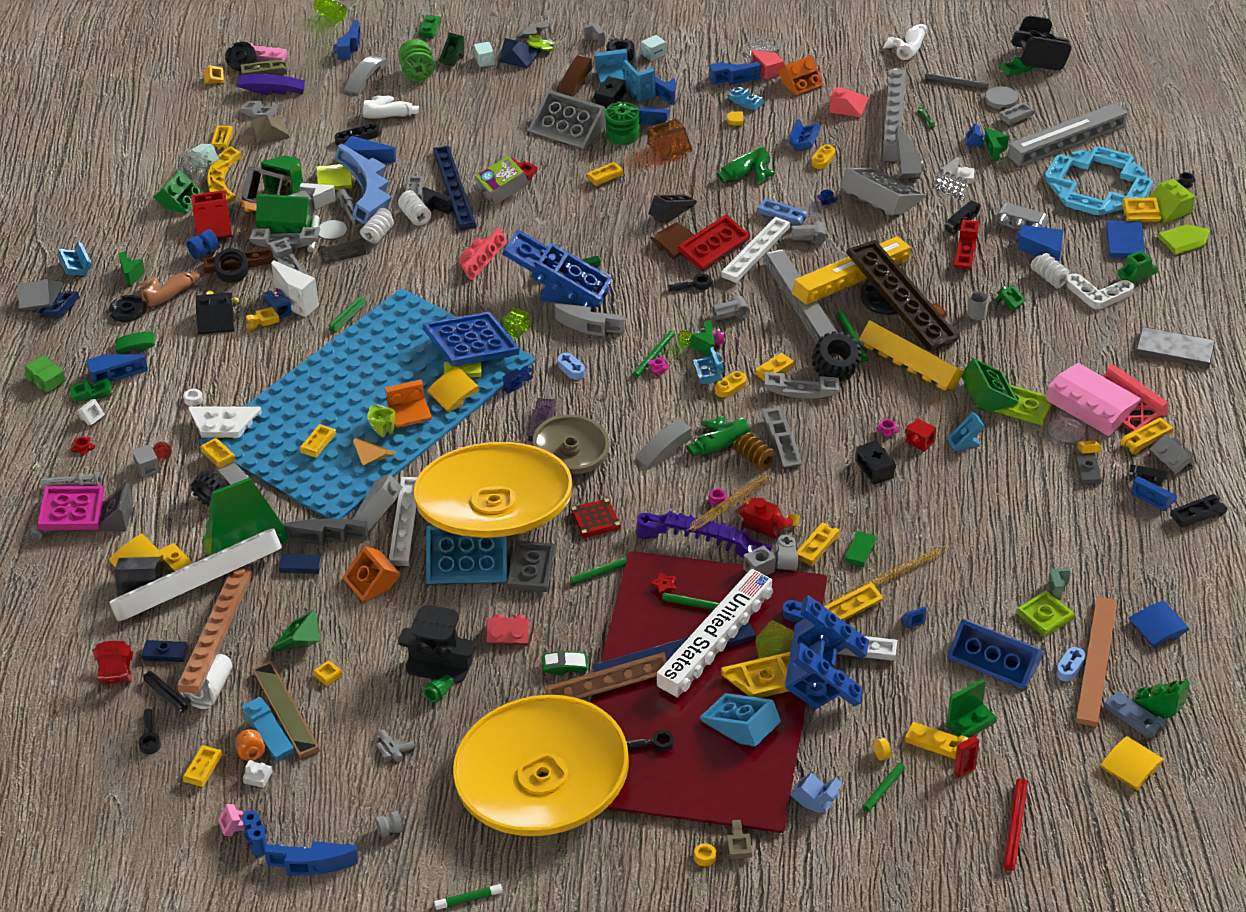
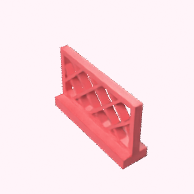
(1149, 399)

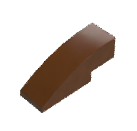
(575, 76)

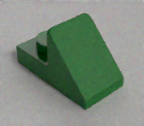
(995, 143)
(131, 269)
(705, 340)

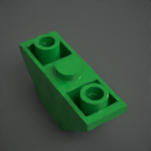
(1163, 699)

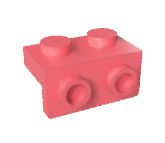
(507, 630)

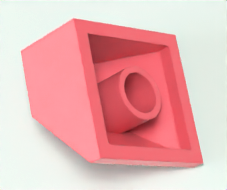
(847, 102)

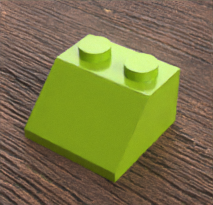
(1173, 200)

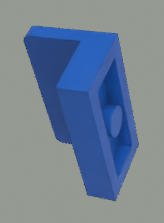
(1152, 494)

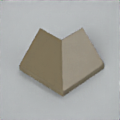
(269, 129)

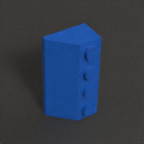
(995, 653)

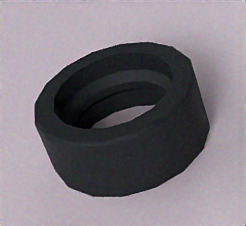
(231, 253)

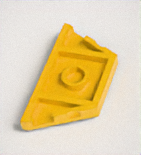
(760, 676)

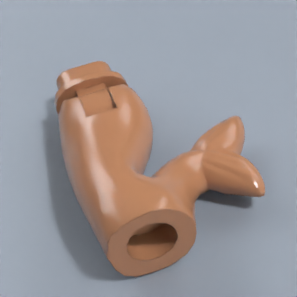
(154, 296)

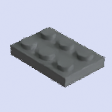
(531, 566)

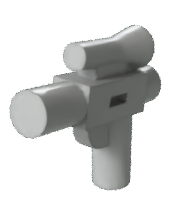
(393, 748)

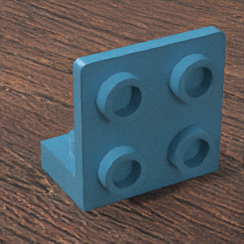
(639, 84)

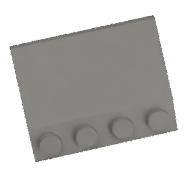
(568, 120)
(880, 190)

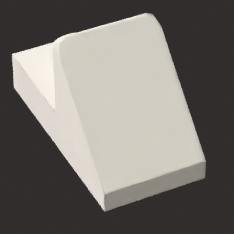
(964, 173)
(319, 193)

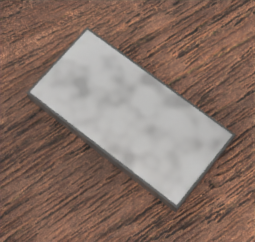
(1175, 347)

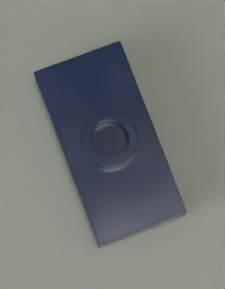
(164, 651)

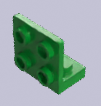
(967, 712)

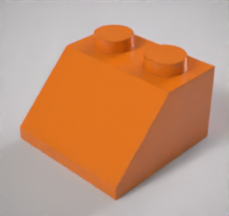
(370, 574)

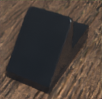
(437, 201)

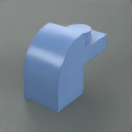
(814, 794)

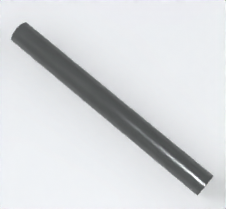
(959, 81)

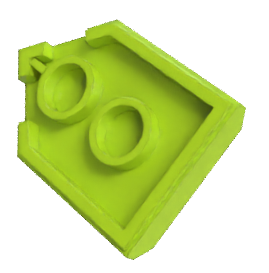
(1184, 238)

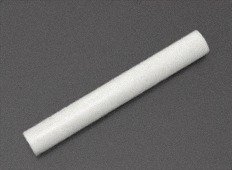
(315, 220)

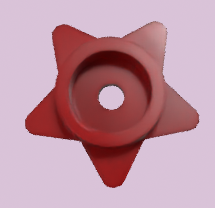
(82, 445)
(664, 588)

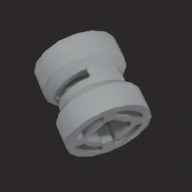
(389, 824)

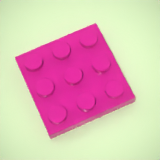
(71, 508)

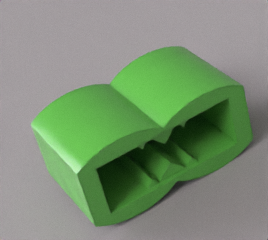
(44, 374)

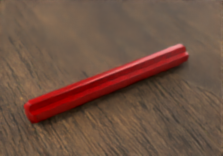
(1015, 824)

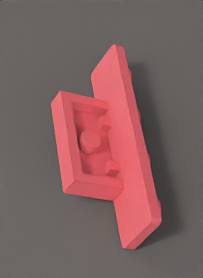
(481, 253)

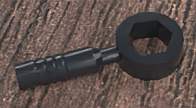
(696, 283)
(663, 734)
(149, 735)

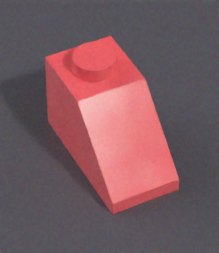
(768, 62)

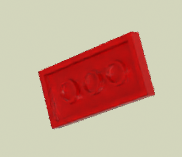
(713, 242)

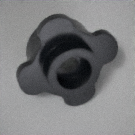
(1186, 179)

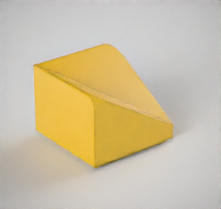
(213, 75)

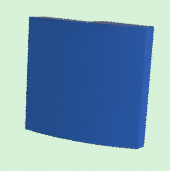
(1158, 623)

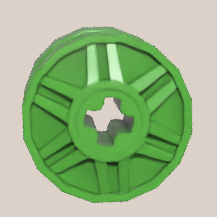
(416, 60)

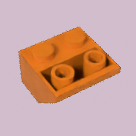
(801, 75)

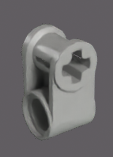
(786, 554)

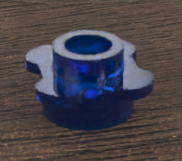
(826, 197)

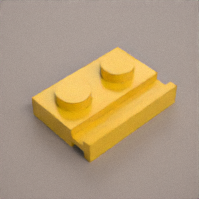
(1141, 209)

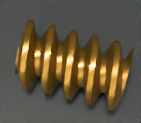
(754, 451)

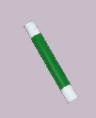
(469, 896)

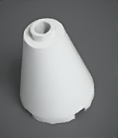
(213, 684)

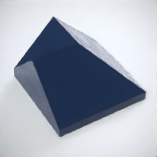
(518, 53)

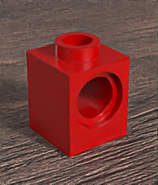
(920, 434)

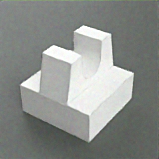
(90, 412)
(257, 774)

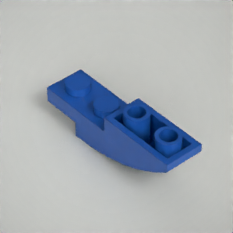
(320, 859)

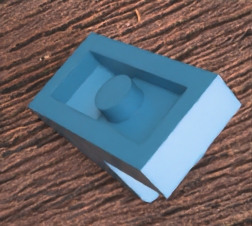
(965, 434)

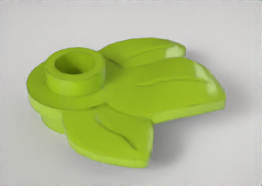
(536, 42)

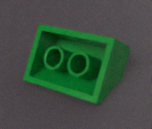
(282, 213)
(988, 386)

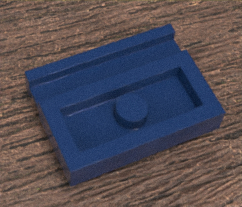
(61, 305)

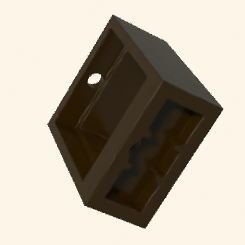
(252, 183)

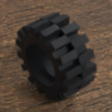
(619, 44)
(205, 484)

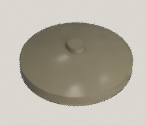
(574, 440)

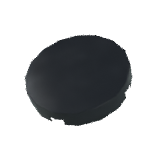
(240, 54)
(127, 309)

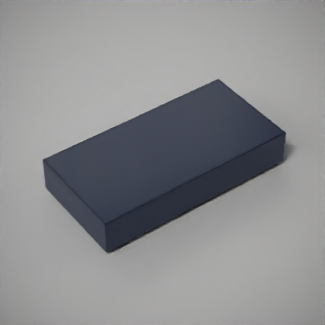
(300, 563)

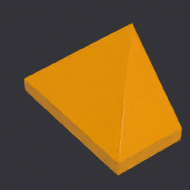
(371, 452)

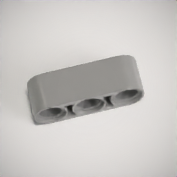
(1015, 216)

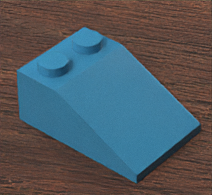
(742, 718)

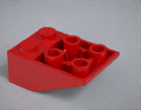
(211, 213)

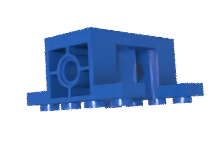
(814, 655)

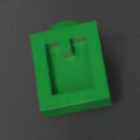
(1011, 297)

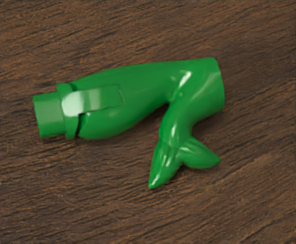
(740, 166)
(721, 438)

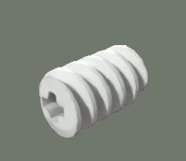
(414, 208)
(377, 226)
(1050, 270)

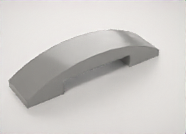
(362, 72)
(296, 240)
(283, 254)
(801, 389)

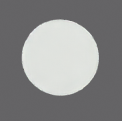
(332, 229)

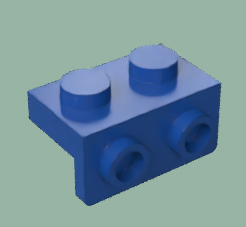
(803, 136)

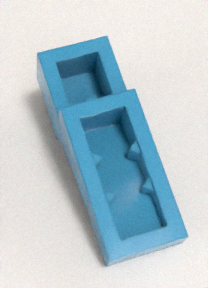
(262, 720)

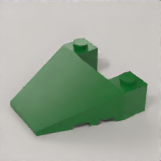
(237, 515)

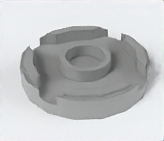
(1001, 97)

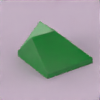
(300, 633)

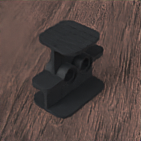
(1040, 46)
(435, 647)

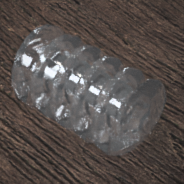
(951, 185)

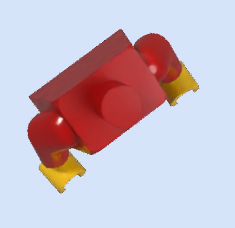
(765, 517)

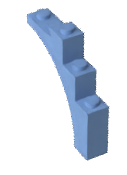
(370, 177)

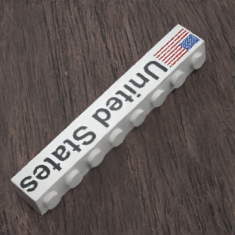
(714, 633)

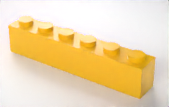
(911, 355)

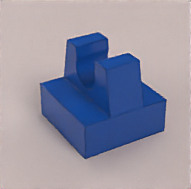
(974, 136)

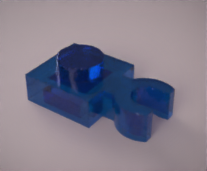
(515, 378)

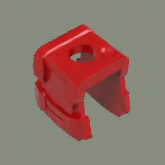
(113, 662)

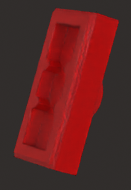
(966, 756)

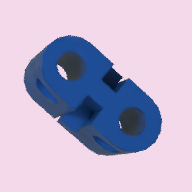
(254, 832)

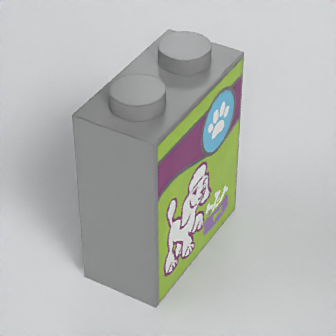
(501, 180)

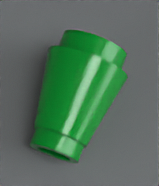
(438, 688)

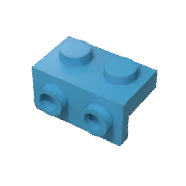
(75, 261)
(709, 368)

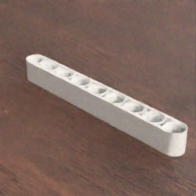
(195, 574)

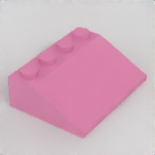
(1091, 398)

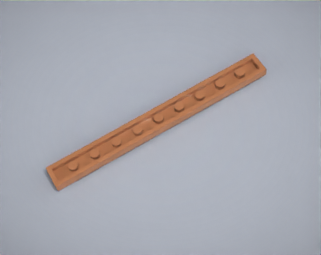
(214, 631)

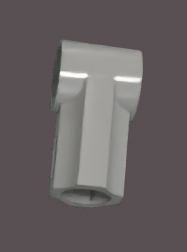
(814, 232)
(735, 307)

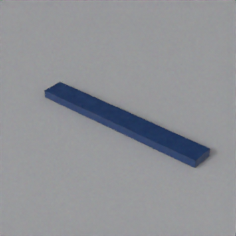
(454, 188)
(744, 635)

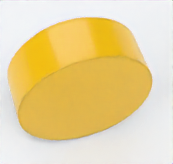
(882, 749)
(704, 854)

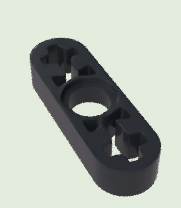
(366, 132)
(967, 212)

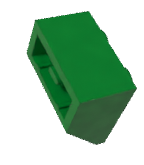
(177, 193)

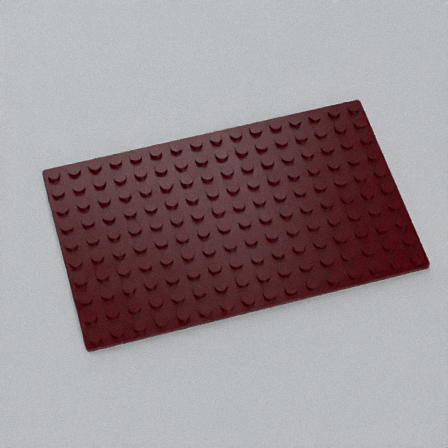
(706, 771)

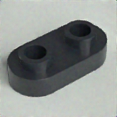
(1156, 474)

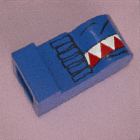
(276, 300)

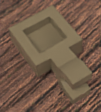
(738, 843)

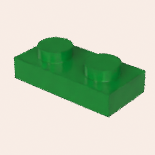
(429, 26)

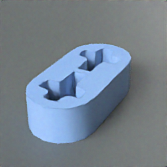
(574, 368)
(1074, 666)

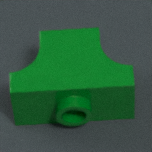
(1137, 267)

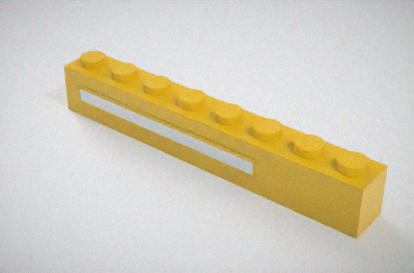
(842, 274)

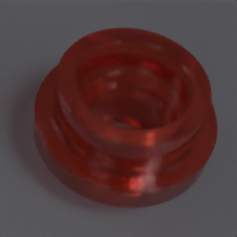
(162, 450)

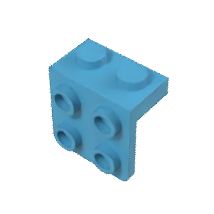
(610, 64)

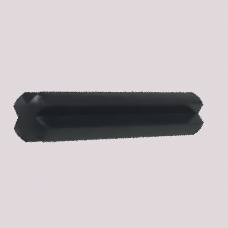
(165, 691)

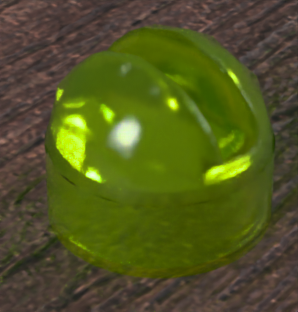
(686, 338)

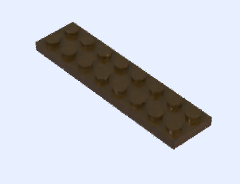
(902, 295)

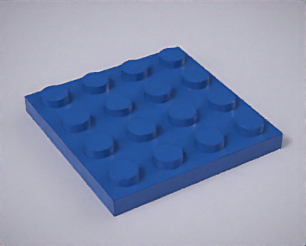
(471, 339)

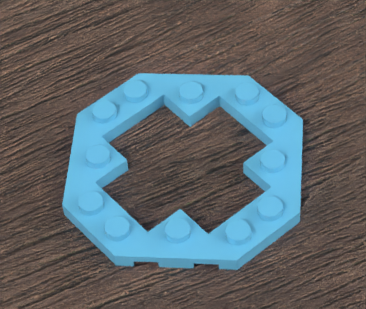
(1065, 188)

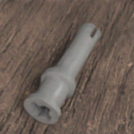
(81, 479)

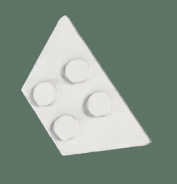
(223, 421)

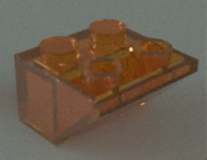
(668, 139)

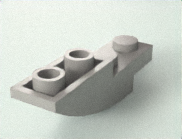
(585, 321)

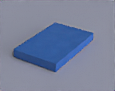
(1124, 238)

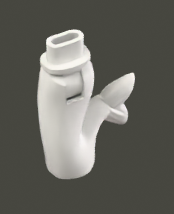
(913, 42)
(383, 107)

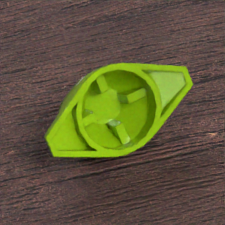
(381, 419)

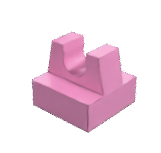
(231, 820)

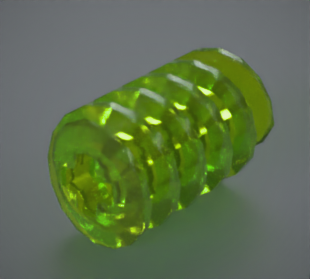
(331, 9)

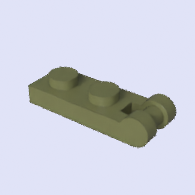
(265, 67)

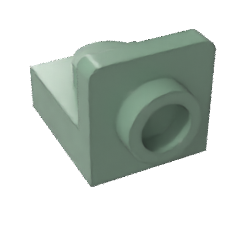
(1057, 580)

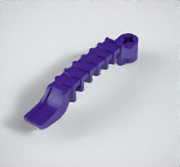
(652, 525)

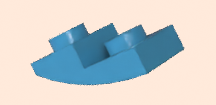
(743, 98)

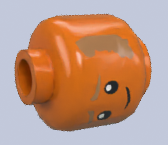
(249, 745)

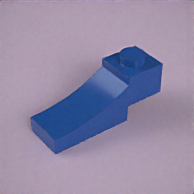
(348, 42)
(733, 73)

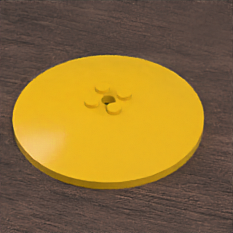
(523, 480)
(536, 735)

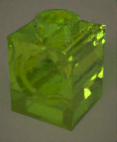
(516, 322)

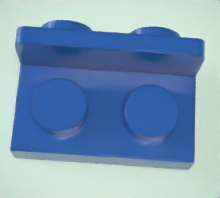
(653, 116)

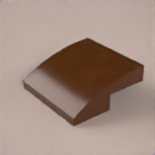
(671, 238)

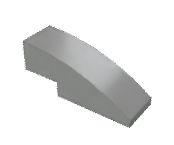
(664, 444)

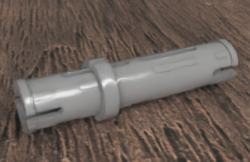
(348, 204)

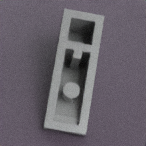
(908, 158)
(378, 500)

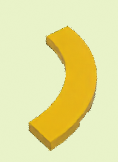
(218, 170)

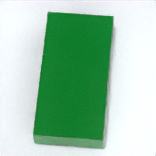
(860, 549)

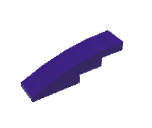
(266, 82)

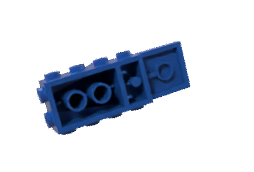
(563, 274)

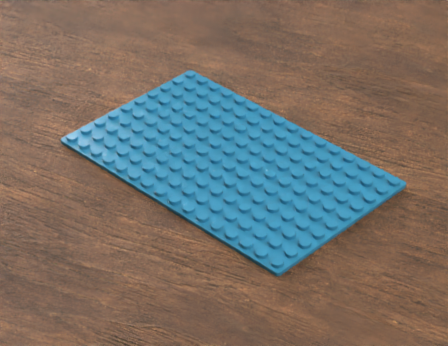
(337, 391)

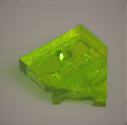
(774, 640)

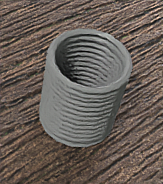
(978, 305)

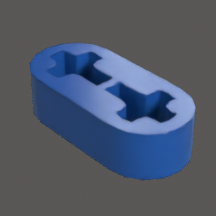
(793, 615)

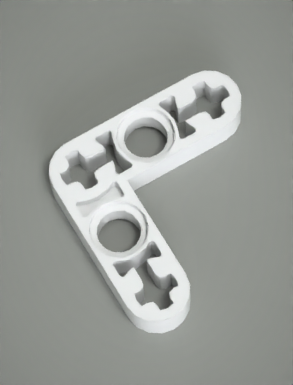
(1099, 298)

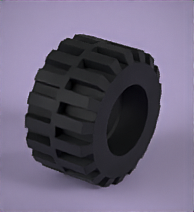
(841, 345)

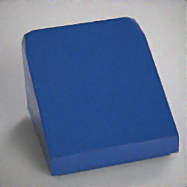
(914, 617)

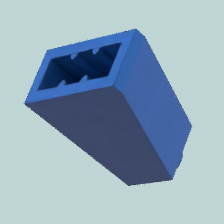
(1040, 241)

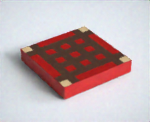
(595, 518)

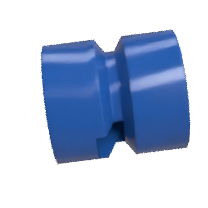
(201, 245)

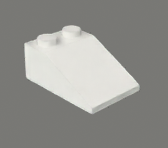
(297, 287)

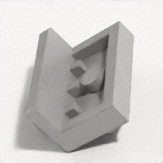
(1171, 453)

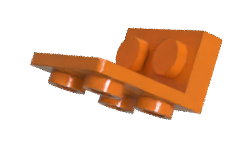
(408, 403)

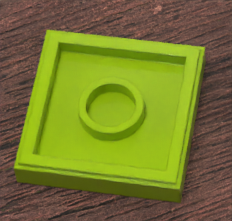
(1045, 613)

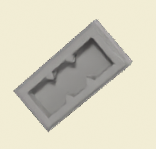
(1016, 113)
(415, 184)

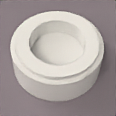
(193, 397)

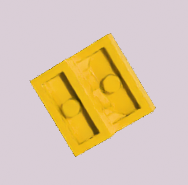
(452, 389)
(136, 547)
(1131, 762)

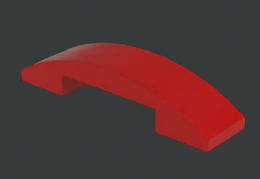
(967, 244)

